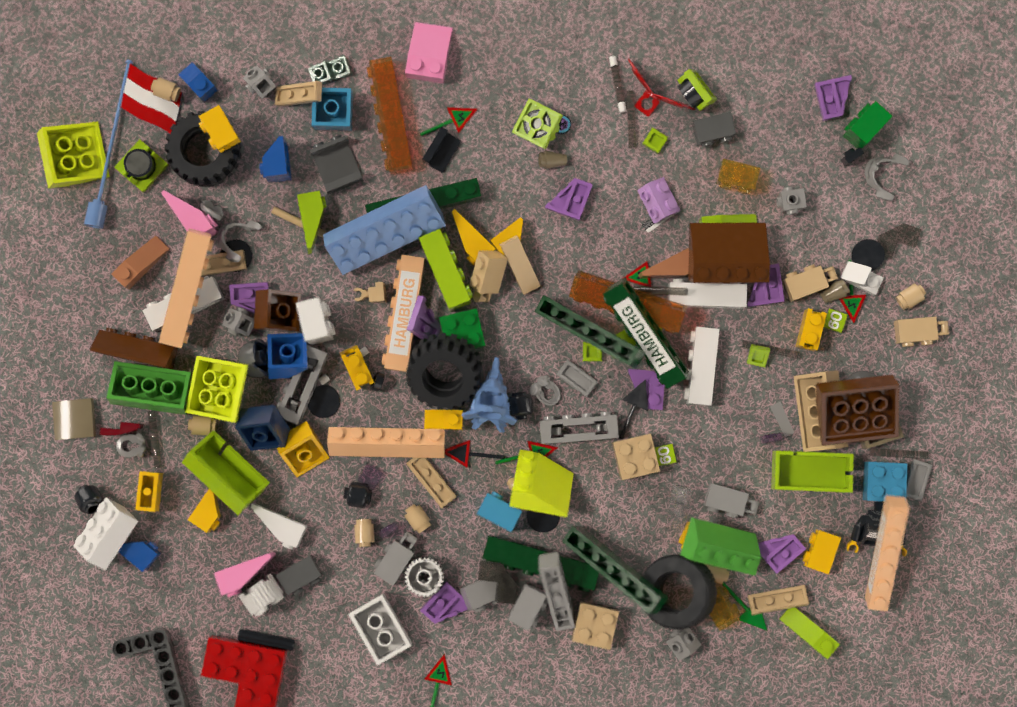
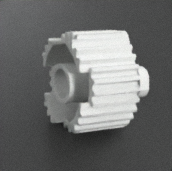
(423, 587)
(261, 595)

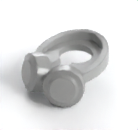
(216, 211)
(535, 390)
(137, 438)

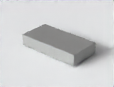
(577, 378)
(917, 479)

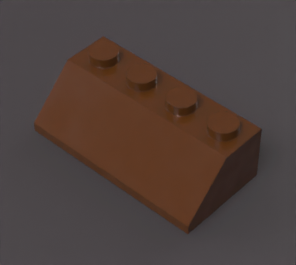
(134, 348)

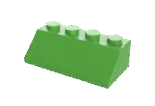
(149, 388)
(721, 546)

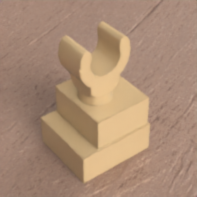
(375, 294)

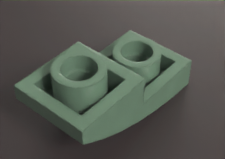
(330, 71)

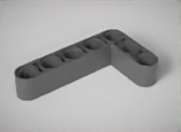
(162, 665)

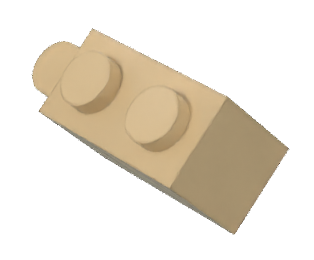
(487, 275)
(808, 282)
(919, 330)

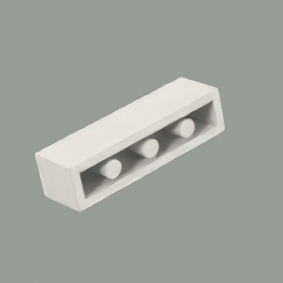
(711, 294)
(208, 295)
(702, 366)

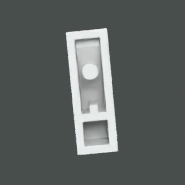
(282, 527)

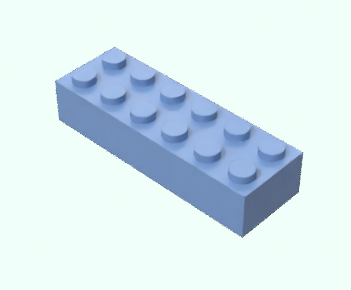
(384, 230)

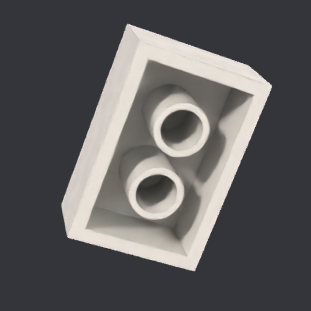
(315, 321)
(105, 533)
(380, 629)

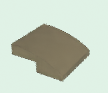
(74, 419)

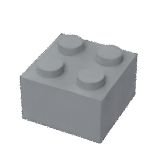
(527, 607)

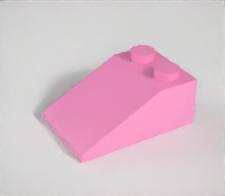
(428, 52)
(191, 216)
(238, 576)

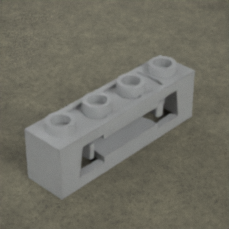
(290, 389)
(568, 420)
(556, 591)

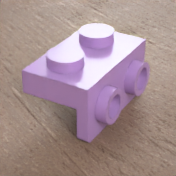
(658, 200)

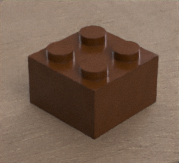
(276, 310)

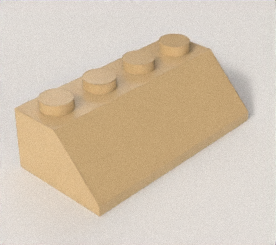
(806, 402)

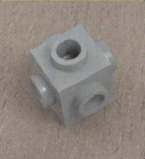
(259, 81)
(797, 197)
(238, 322)
(683, 643)

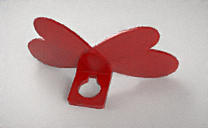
(656, 98)

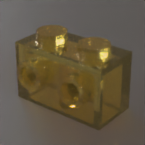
(737, 176)
(724, 612)

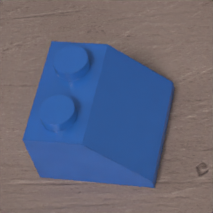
(276, 162)
(286, 355)

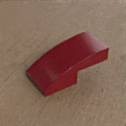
(125, 428)

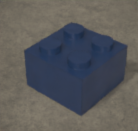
(262, 427)

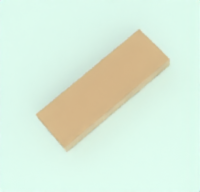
(298, 93)
(219, 264)
(520, 265)
(431, 481)
(778, 600)

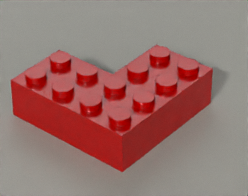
(251, 665)

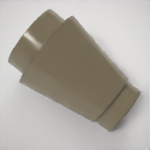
(551, 159)
(835, 291)

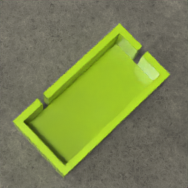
(445, 271)
(812, 471)
(225, 475)

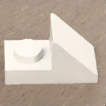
(862, 277)

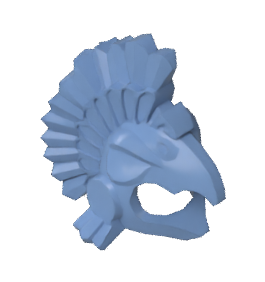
(491, 402)

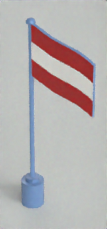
(140, 102)

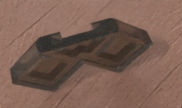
(902, 234)
(505, 586)

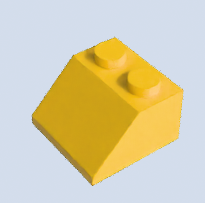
(303, 450)

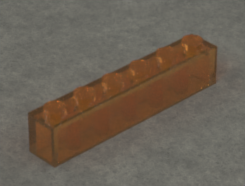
(391, 116)
(665, 312)

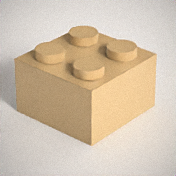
(635, 457)
(595, 625)

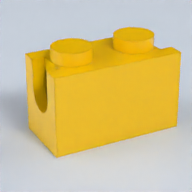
(219, 129)
(811, 330)
(356, 367)
(149, 491)
(821, 551)

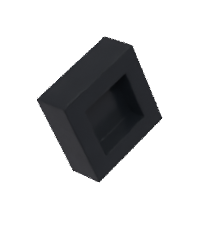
(851, 155)

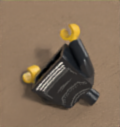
(867, 529)

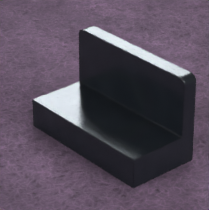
(441, 150)

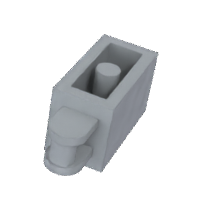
(728, 500)
(395, 560)
(479, 594)

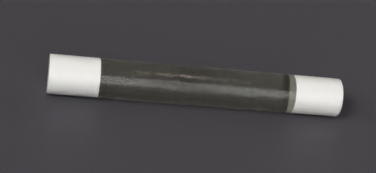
(617, 84)
(338, 369)

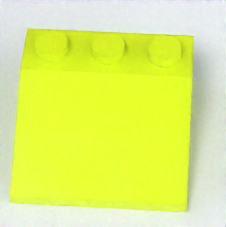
(72, 154)
(216, 389)
(541, 485)

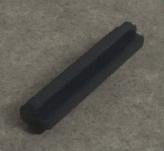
(266, 640)

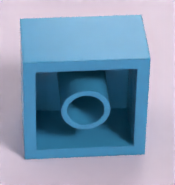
(333, 110)
(883, 480)
(498, 511)

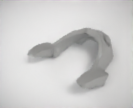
(872, 167)
(232, 256)

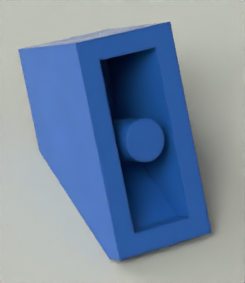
(198, 82)
(140, 554)

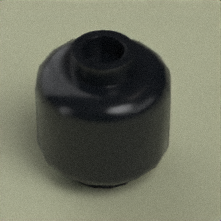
(520, 405)
(357, 495)
(88, 499)

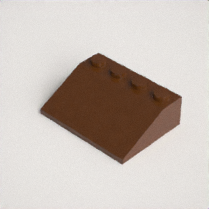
(728, 253)
(858, 409)

